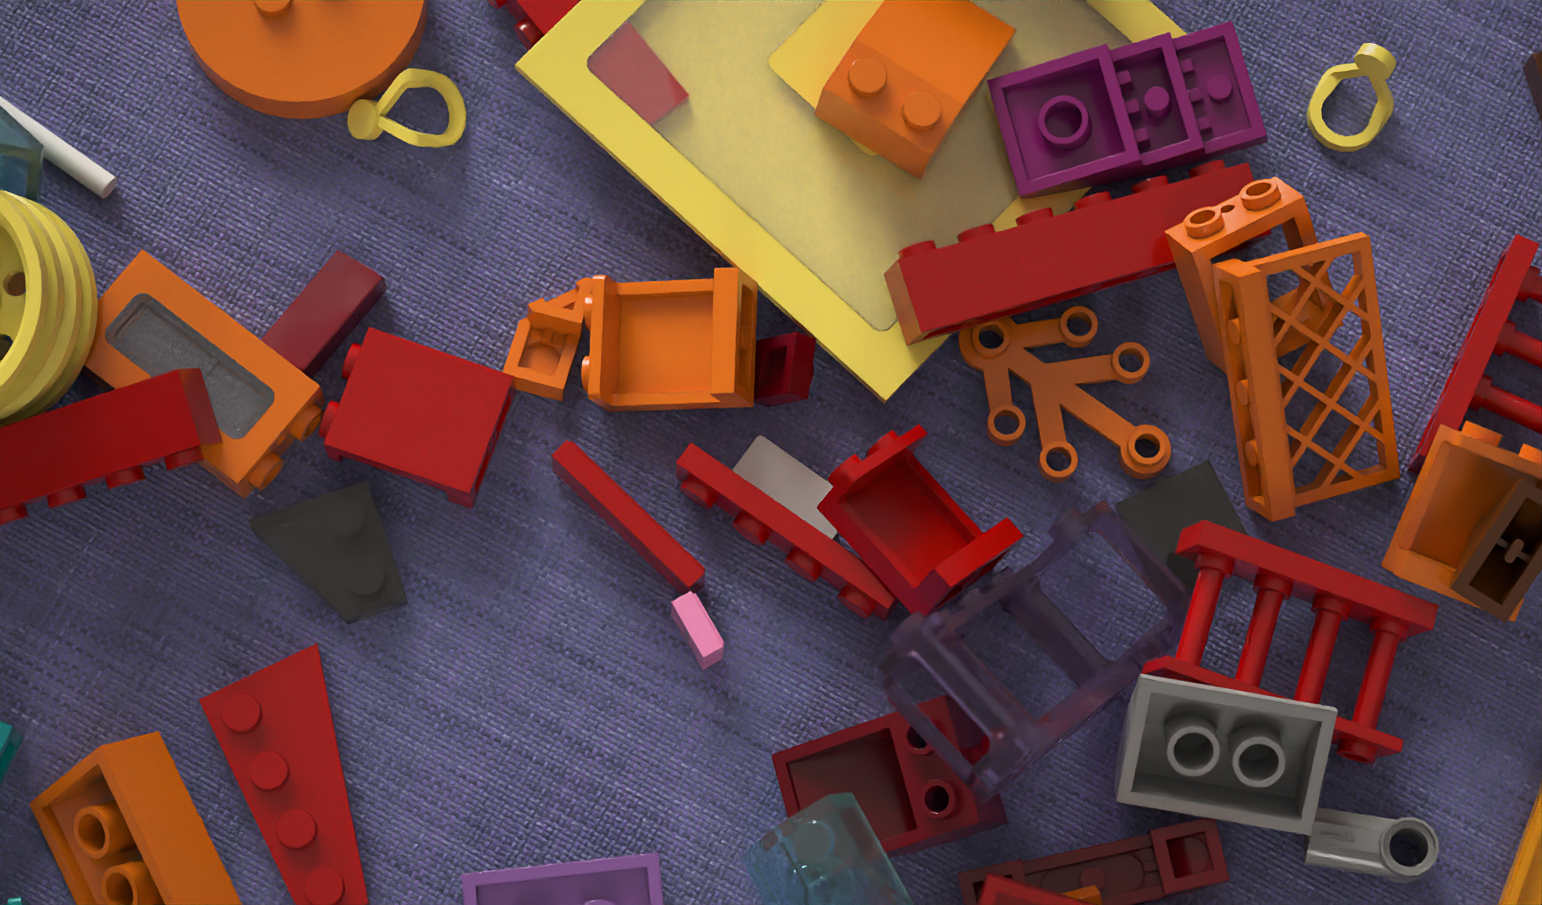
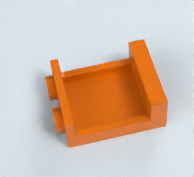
(671, 343)
(1452, 493)

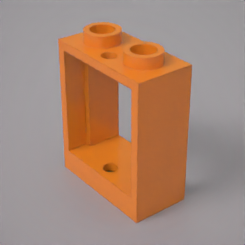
(1228, 224)

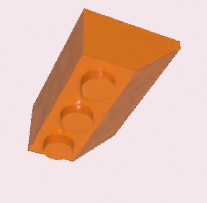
(131, 830)

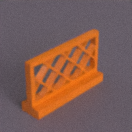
(1256, 386)

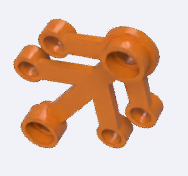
(1057, 386)

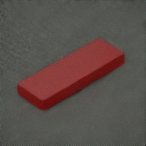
(628, 518)

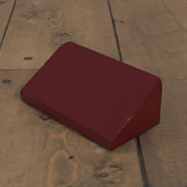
(325, 313)

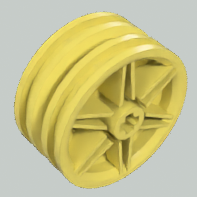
(55, 316)

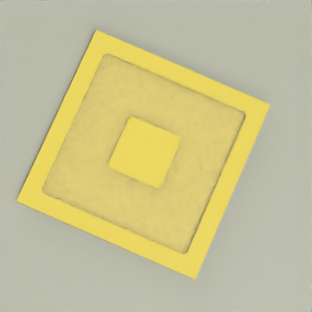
(776, 183)

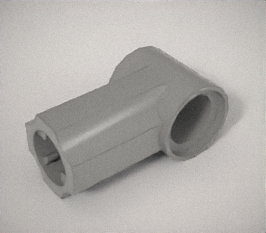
(1362, 844)

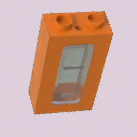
(259, 399)

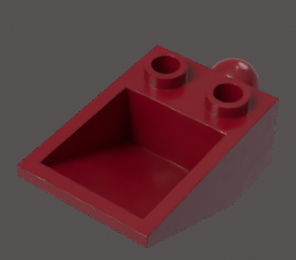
(895, 778)

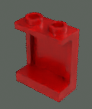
(418, 414)
(911, 525)

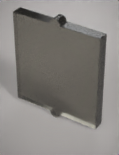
(1173, 505)

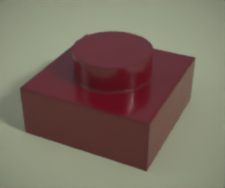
(783, 369)

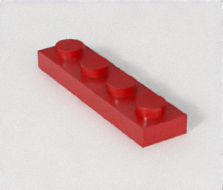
(765, 519)

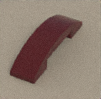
(1125, 870)

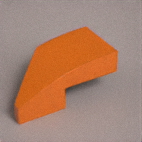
(548, 343)

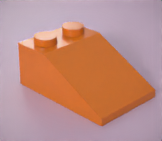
(912, 77)

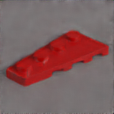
(290, 770)

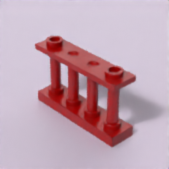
(1490, 335)
(1334, 599)

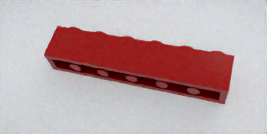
(1051, 255)

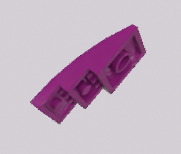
(1126, 111)

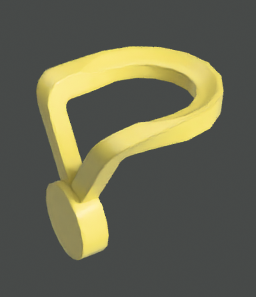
(1369, 61)
(369, 119)

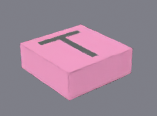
(697, 629)

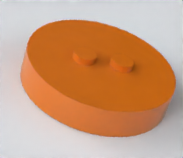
(303, 53)

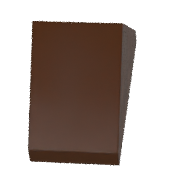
(1503, 552)

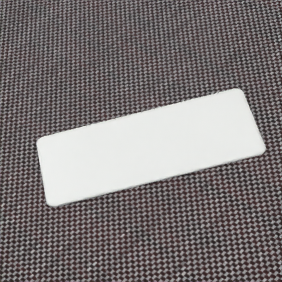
(786, 482)

